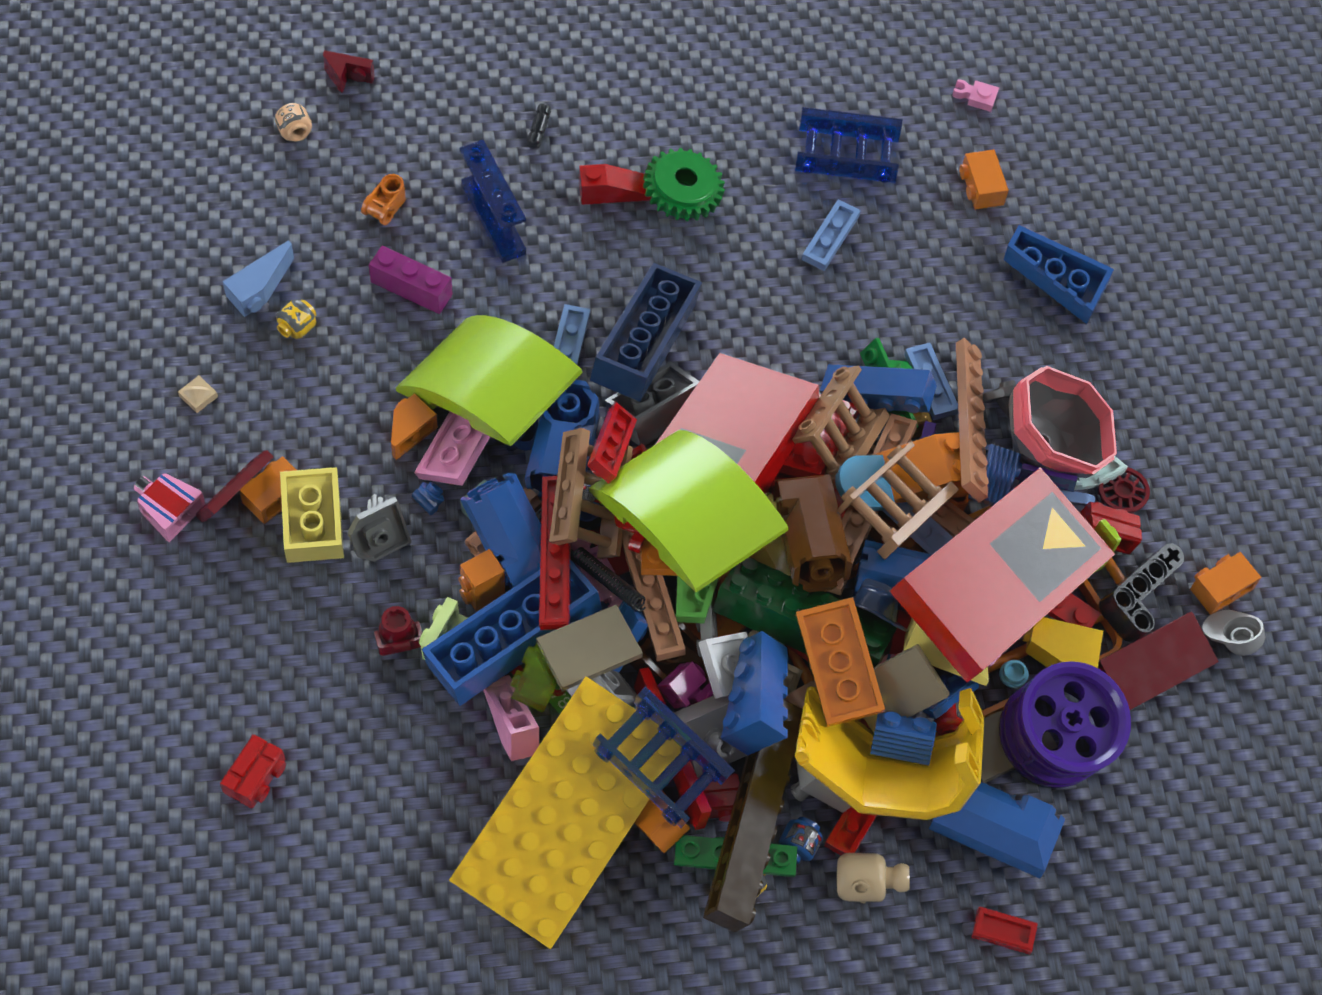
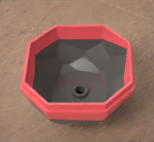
(1061, 424)

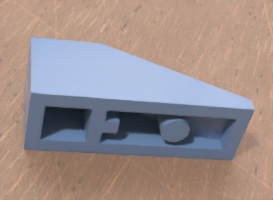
(256, 282)

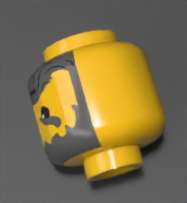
(296, 319)

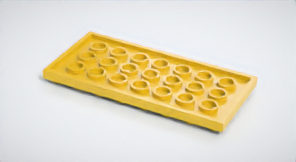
(561, 818)

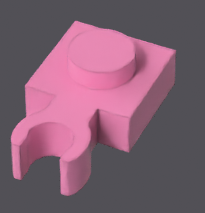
(979, 95)

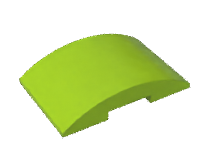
(492, 376)
(692, 507)

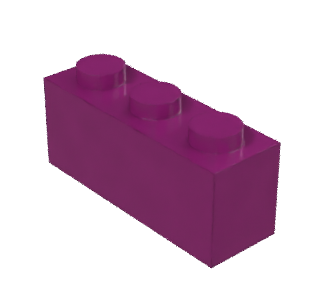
(410, 279)

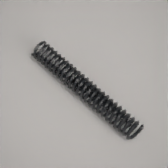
(588, 561)

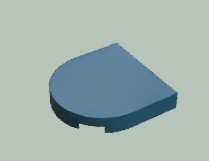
(857, 471)

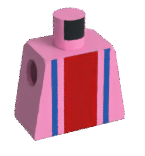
(168, 503)

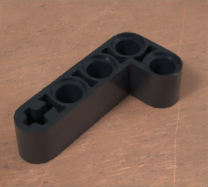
(1123, 603)

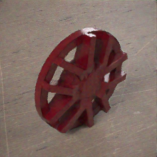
(1124, 491)

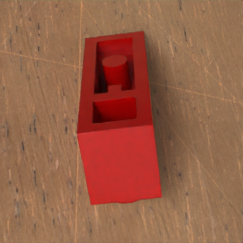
(610, 184)

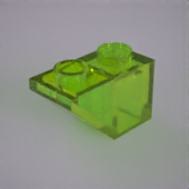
(535, 682)

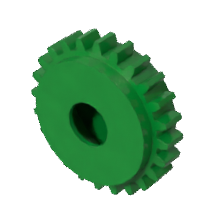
(663, 184)

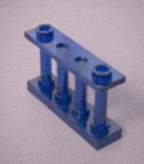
(850, 125)
(493, 201)
(691, 749)

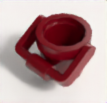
(397, 632)

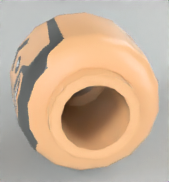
(293, 122)

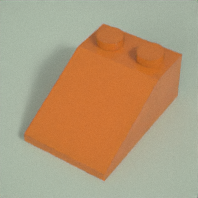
(937, 459)

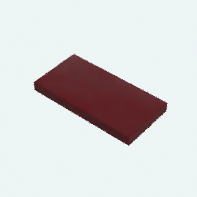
(1159, 660)

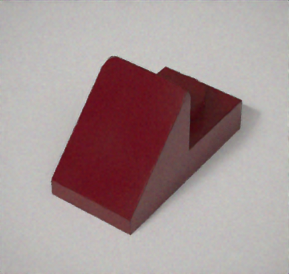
(344, 67)

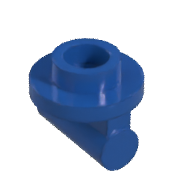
(428, 497)

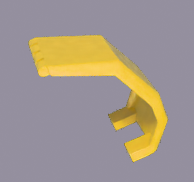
(889, 786)

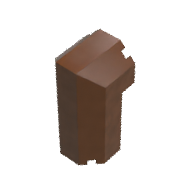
(815, 532)

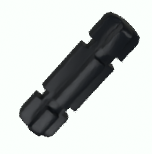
(539, 125)

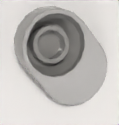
(1239, 631)

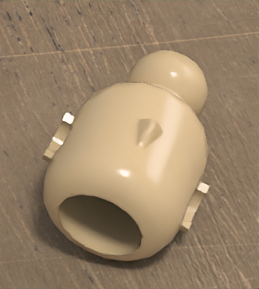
(866, 877)

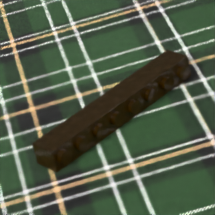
(752, 830)

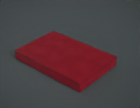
(234, 486)

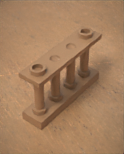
(860, 435)
(569, 500)
(906, 523)

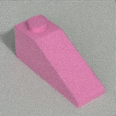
(512, 720)

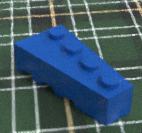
(1059, 271)
(757, 695)

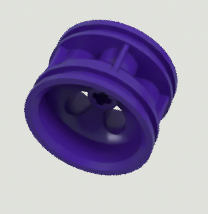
(1023, 726)

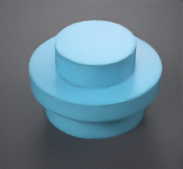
(1013, 674)

